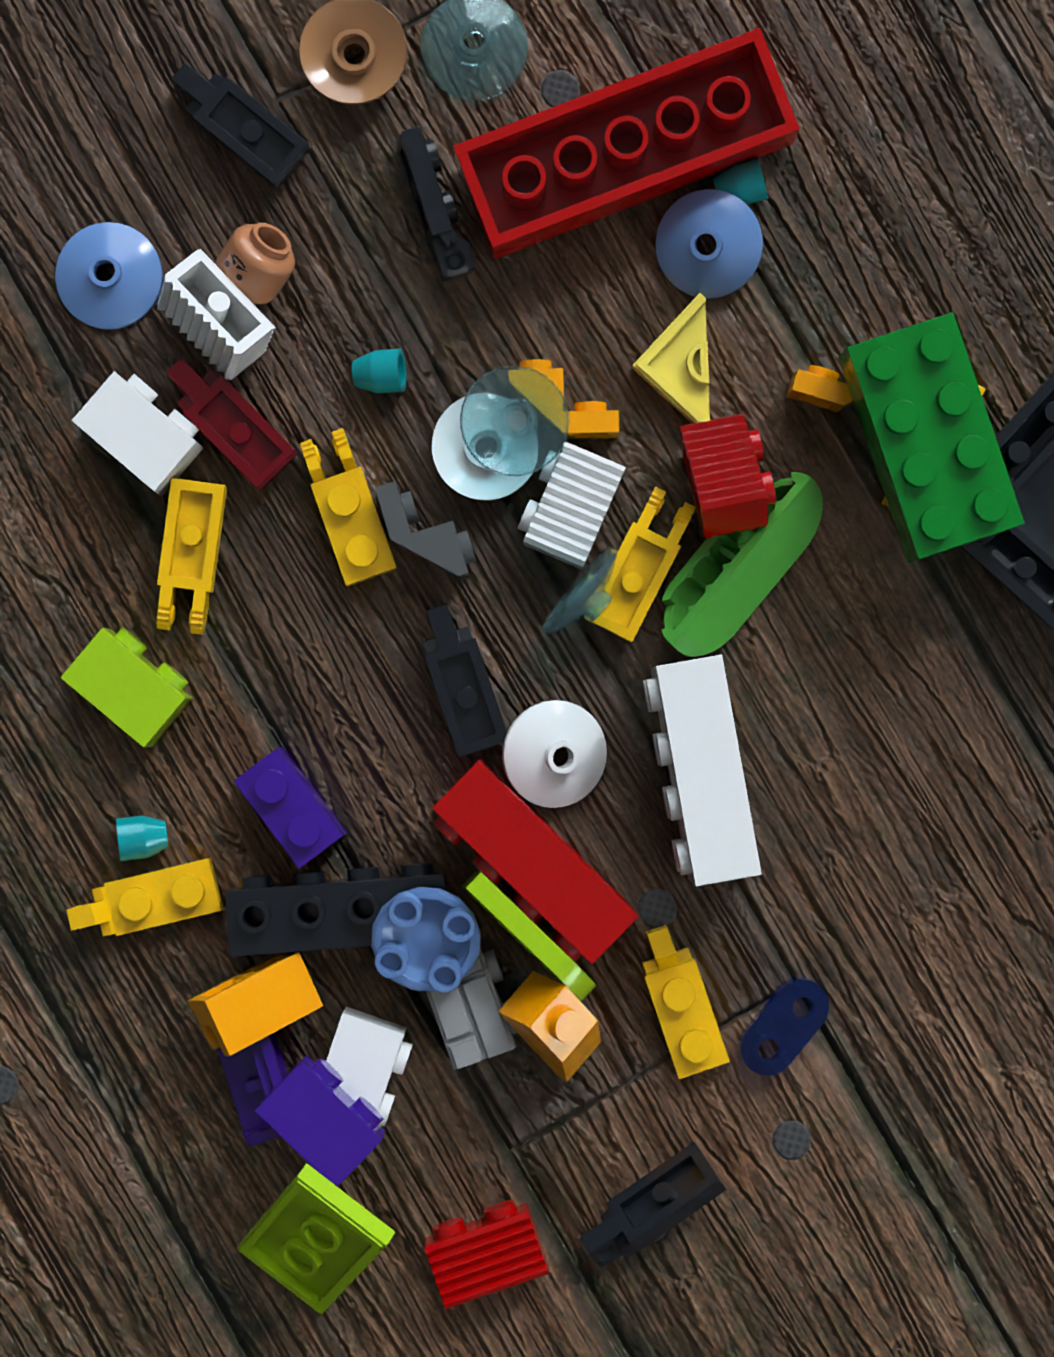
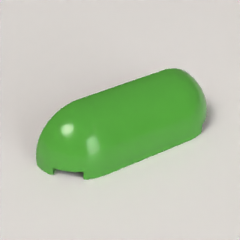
(738, 570)

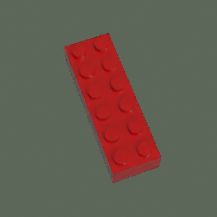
(626, 143)

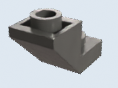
(436, 545)

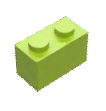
(128, 686)

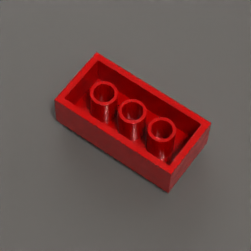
(535, 861)

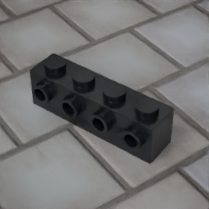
(315, 910)

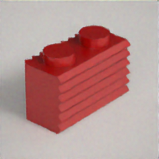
(726, 475)
(485, 1253)

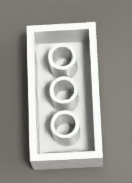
(704, 771)

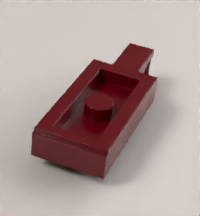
(232, 425)

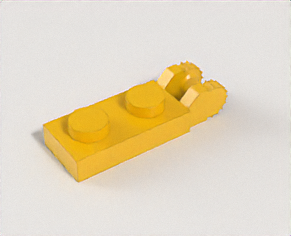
(349, 514)
(190, 549)
(641, 569)

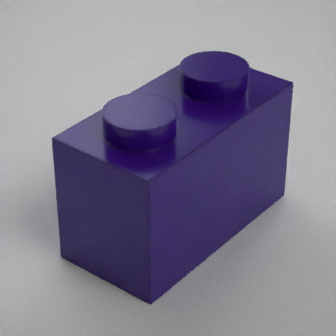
(290, 806)
(322, 1119)

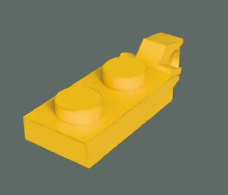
(151, 899)
(682, 1007)

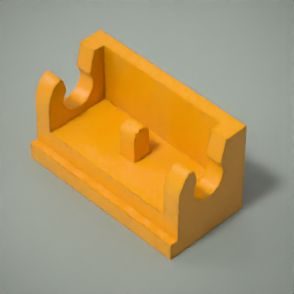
(256, 1003)

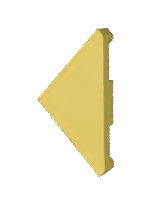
(679, 363)

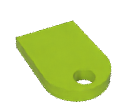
(528, 934)

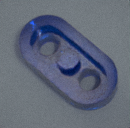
(780, 1024)

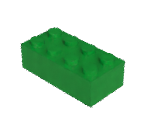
(930, 437)

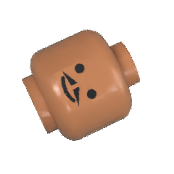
(257, 261)

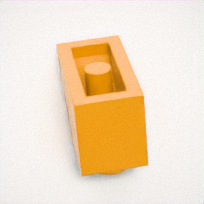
(552, 1023)

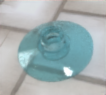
(480, 71)
(487, 428)
(585, 596)

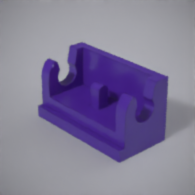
(251, 1078)

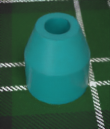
(743, 181)
(380, 371)
(140, 837)

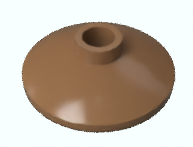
(346, 26)

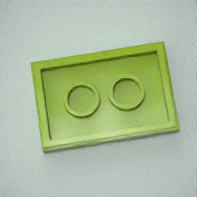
(315, 1239)

